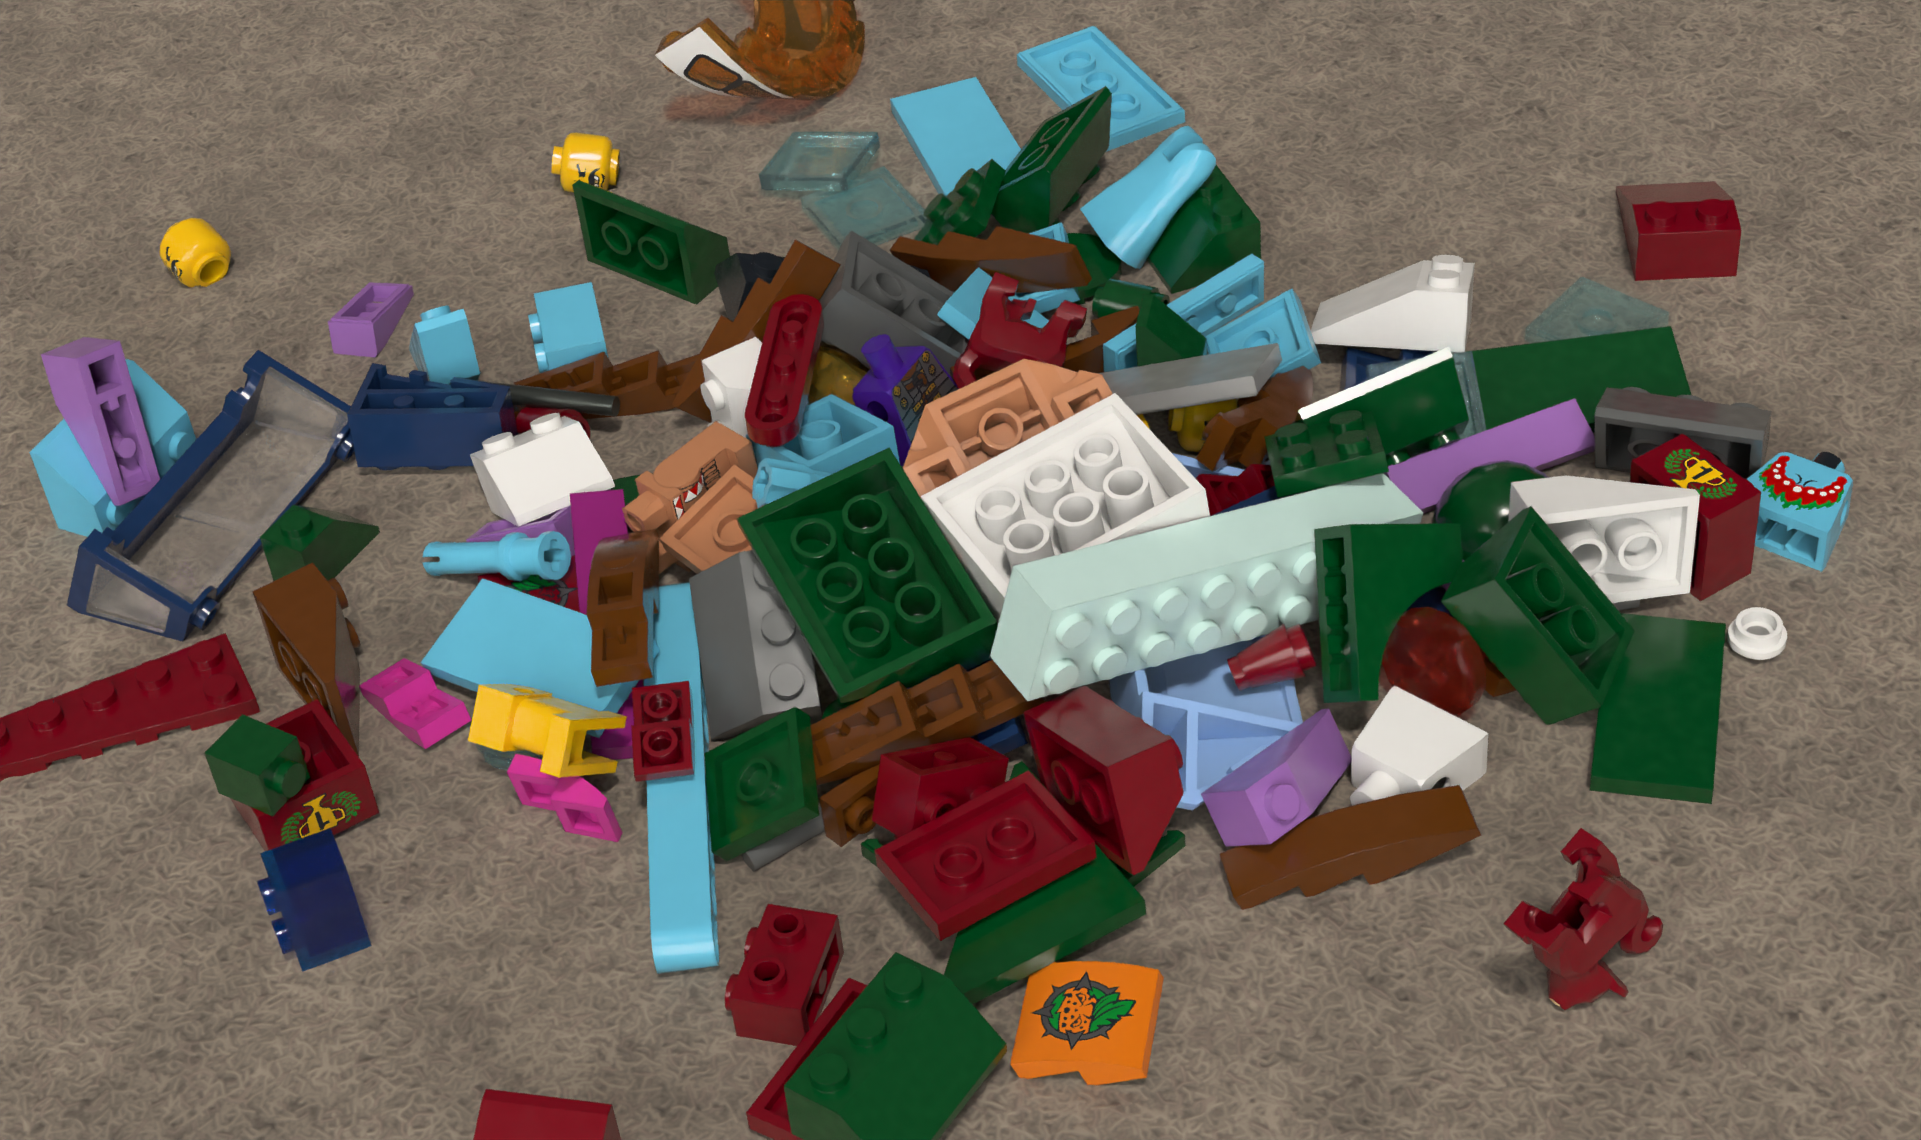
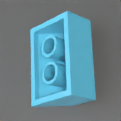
(70, 481)

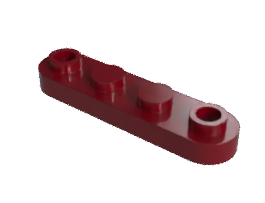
(784, 370)

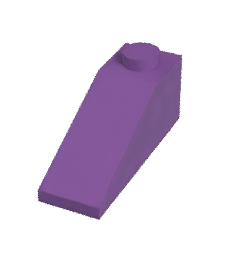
(103, 413)
(1279, 783)

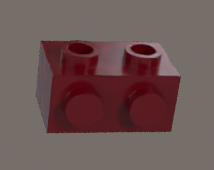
(933, 780)
(785, 974)

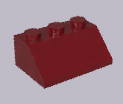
(1107, 772)

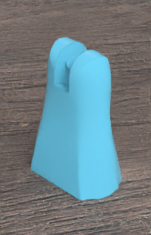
(1142, 203)

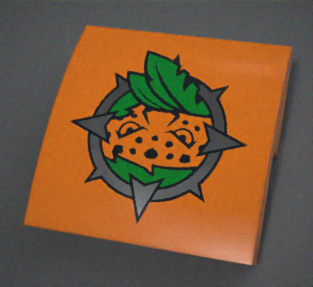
(1088, 1021)

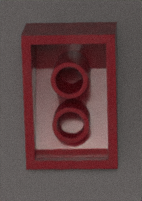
(1680, 230)

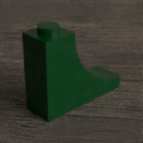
(1364, 588)

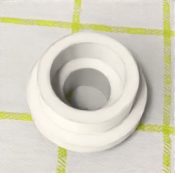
(1757, 634)

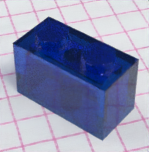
(315, 900)

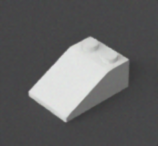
(1409, 309)
(1623, 534)

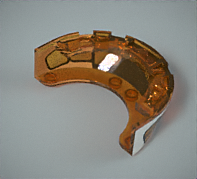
(789, 54)

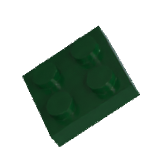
(966, 207)
(1325, 452)
(761, 784)

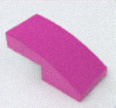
(414, 703)
(576, 801)

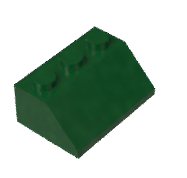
(1054, 165)
(1206, 236)
(648, 244)
(1411, 405)
(1540, 618)
(895, 1061)

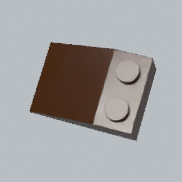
(314, 643)

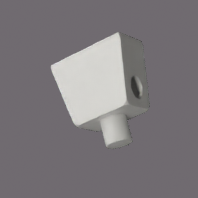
(1414, 749)

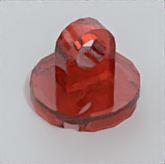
(1435, 660)

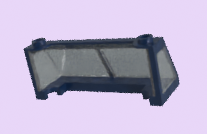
(212, 506)

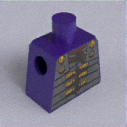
(900, 386)

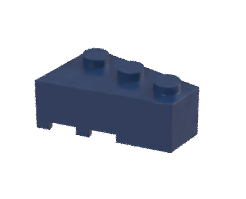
(425, 422)

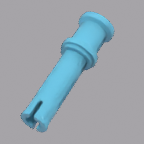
(513, 556)

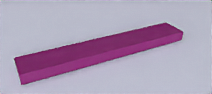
(594, 518)

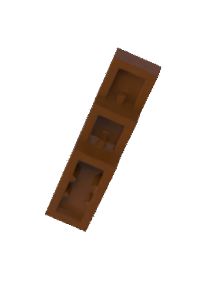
(1033, 260)
(801, 272)
(641, 383)
(899, 718)
(1364, 839)

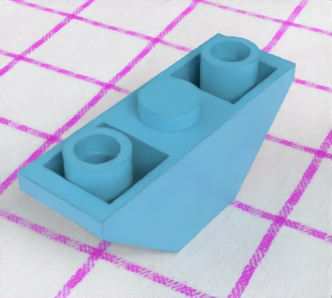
(444, 346)

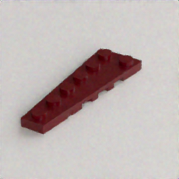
(181, 689)

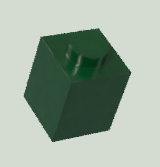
(257, 765)

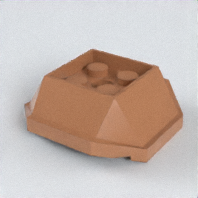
(994, 417)

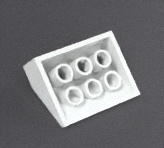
(1063, 492)

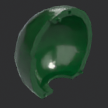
(1481, 500)

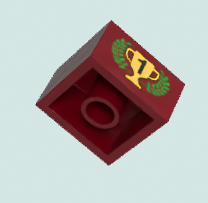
(1725, 511)
(332, 797)

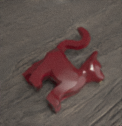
(1005, 339)
(1586, 924)

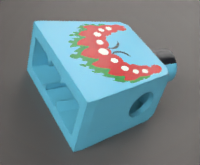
(1802, 506)

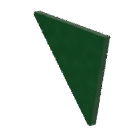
(1042, 925)

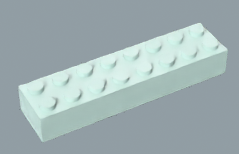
(1177, 588)

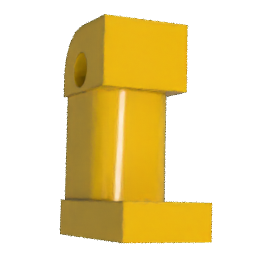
(534, 721)

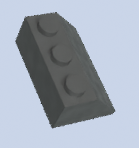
(885, 296)
(1636, 421)
(749, 649)

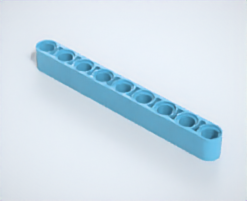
(677, 810)

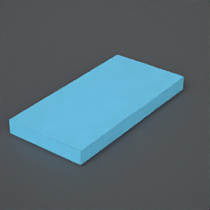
(1087, 62)
(954, 131)
(523, 642)

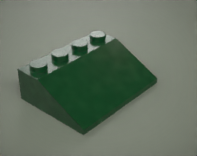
(870, 579)

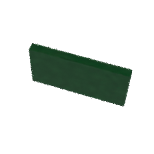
(1544, 374)
(1662, 712)

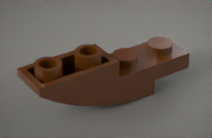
(1241, 432)
(622, 606)

